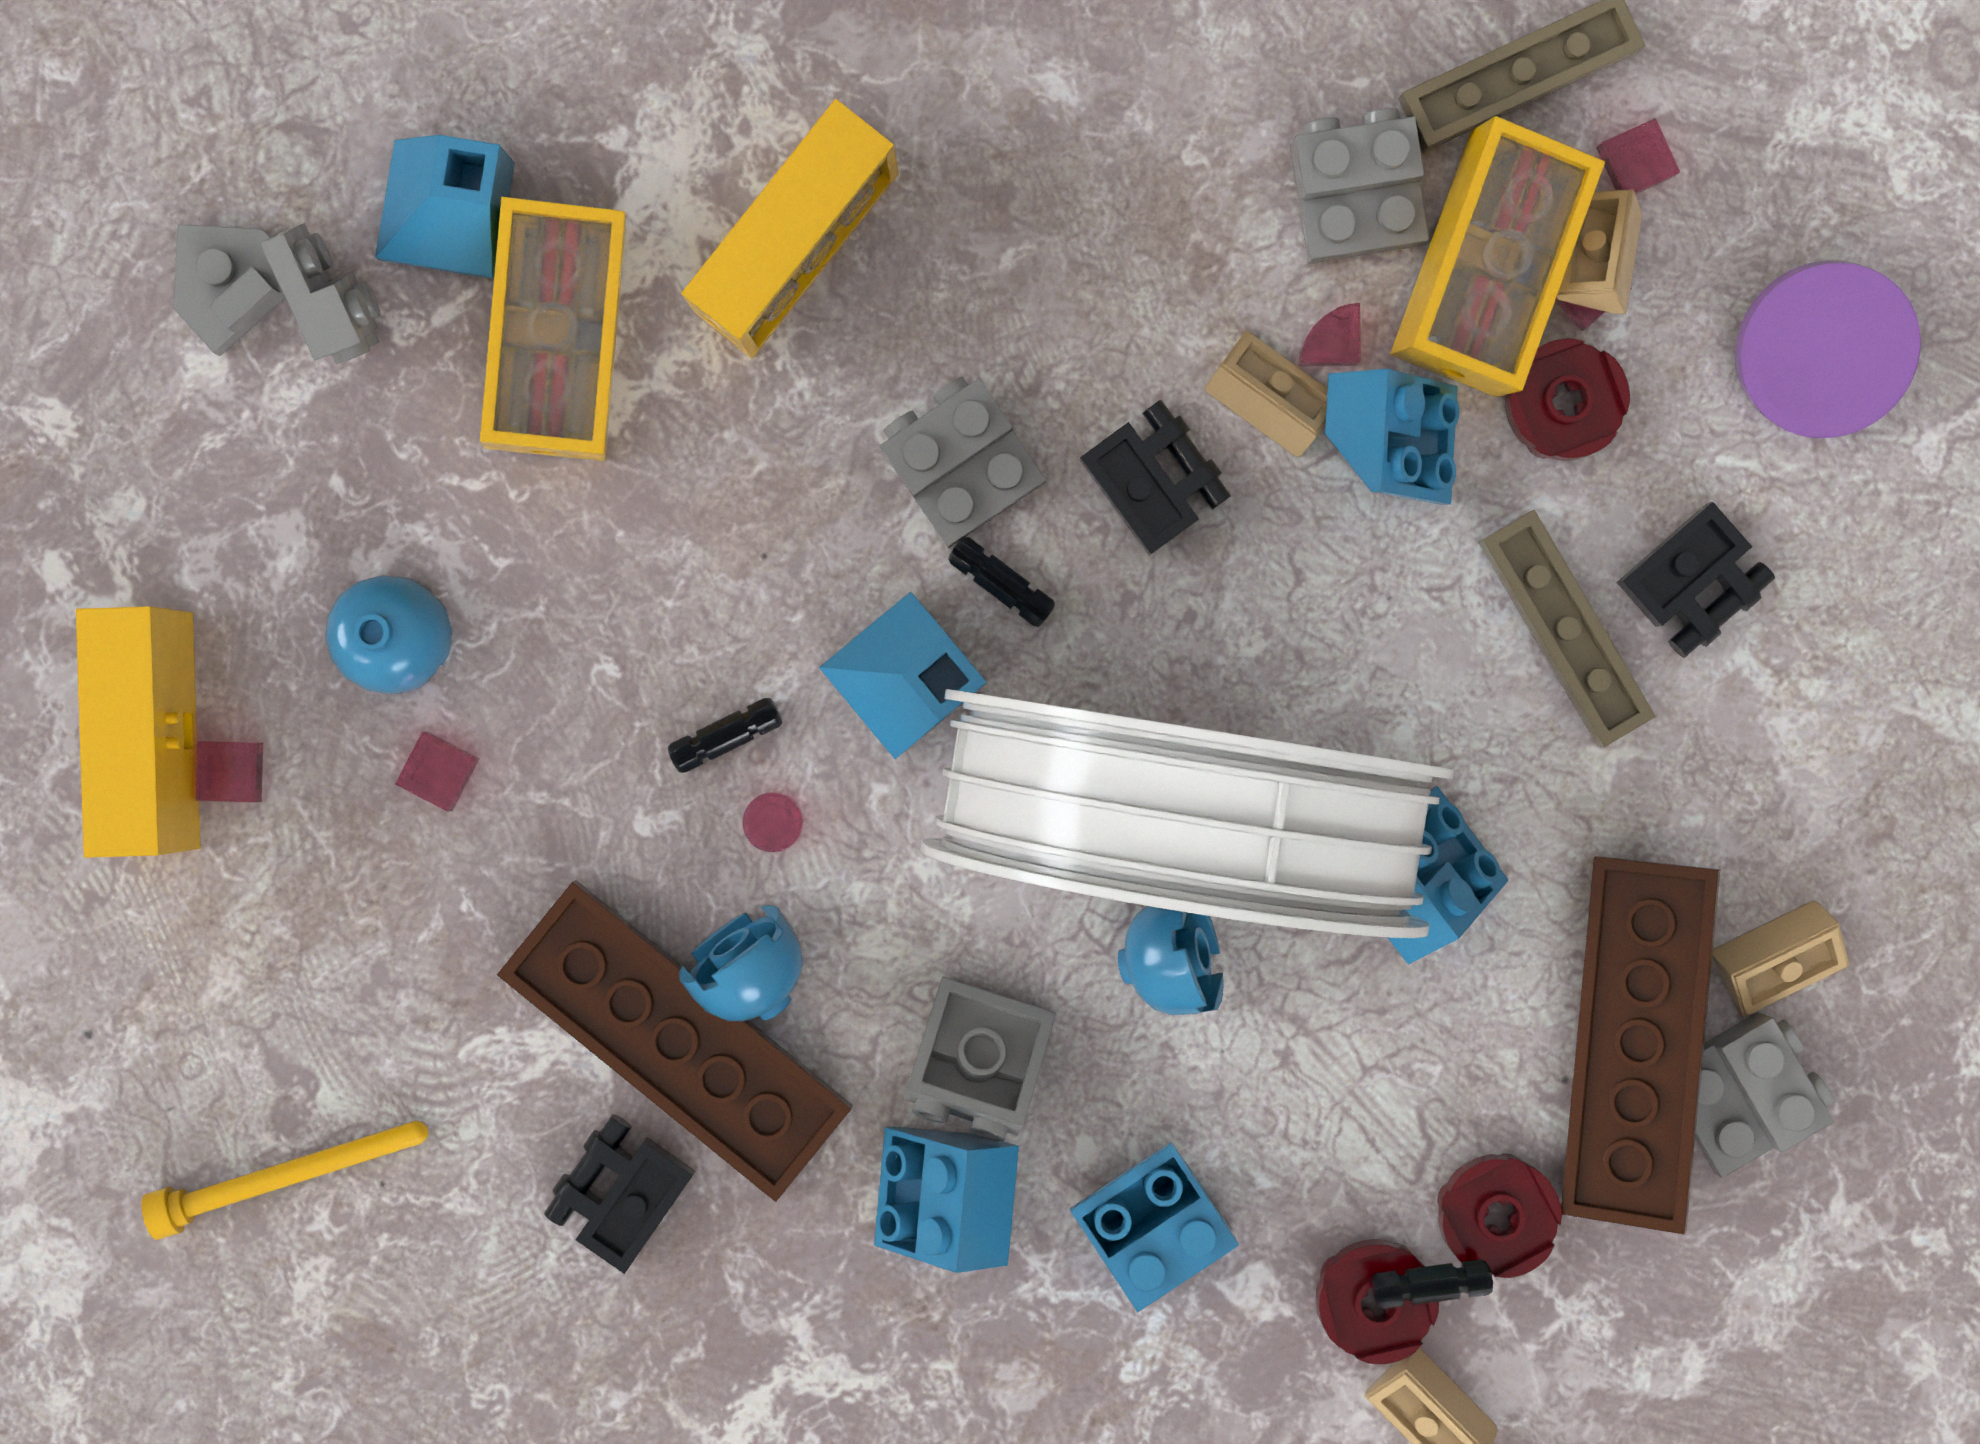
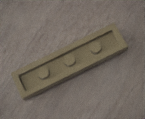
(1522, 71)
(1567, 629)

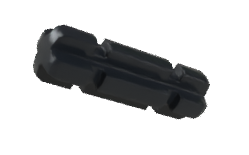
(1001, 581)
(724, 735)
(1432, 1284)

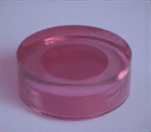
(773, 822)

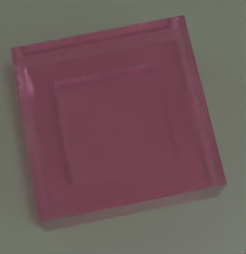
(1638, 158)
(229, 771)
(437, 771)

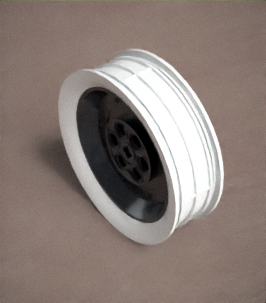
(1186, 818)

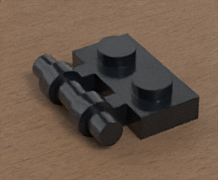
(1141, 488)
(1684, 566)
(633, 1205)

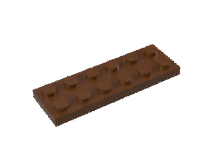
(1640, 1043)
(703, 1071)

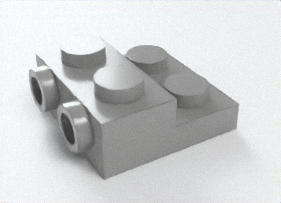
(1360, 186)
(332, 313)
(961, 460)
(979, 1059)
(1756, 1094)

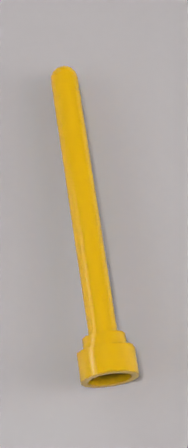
(169, 1210)

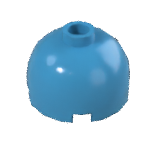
(388, 634)
(1171, 961)
(746, 968)

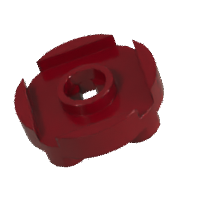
(1596, 418)
(1533, 1222)
(1356, 1329)

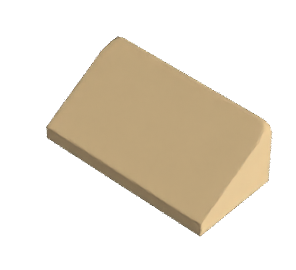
(1604, 253)
(1270, 394)
(1781, 957)
(1429, 1405)

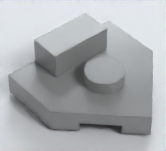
(223, 282)

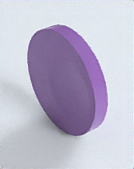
(1828, 349)

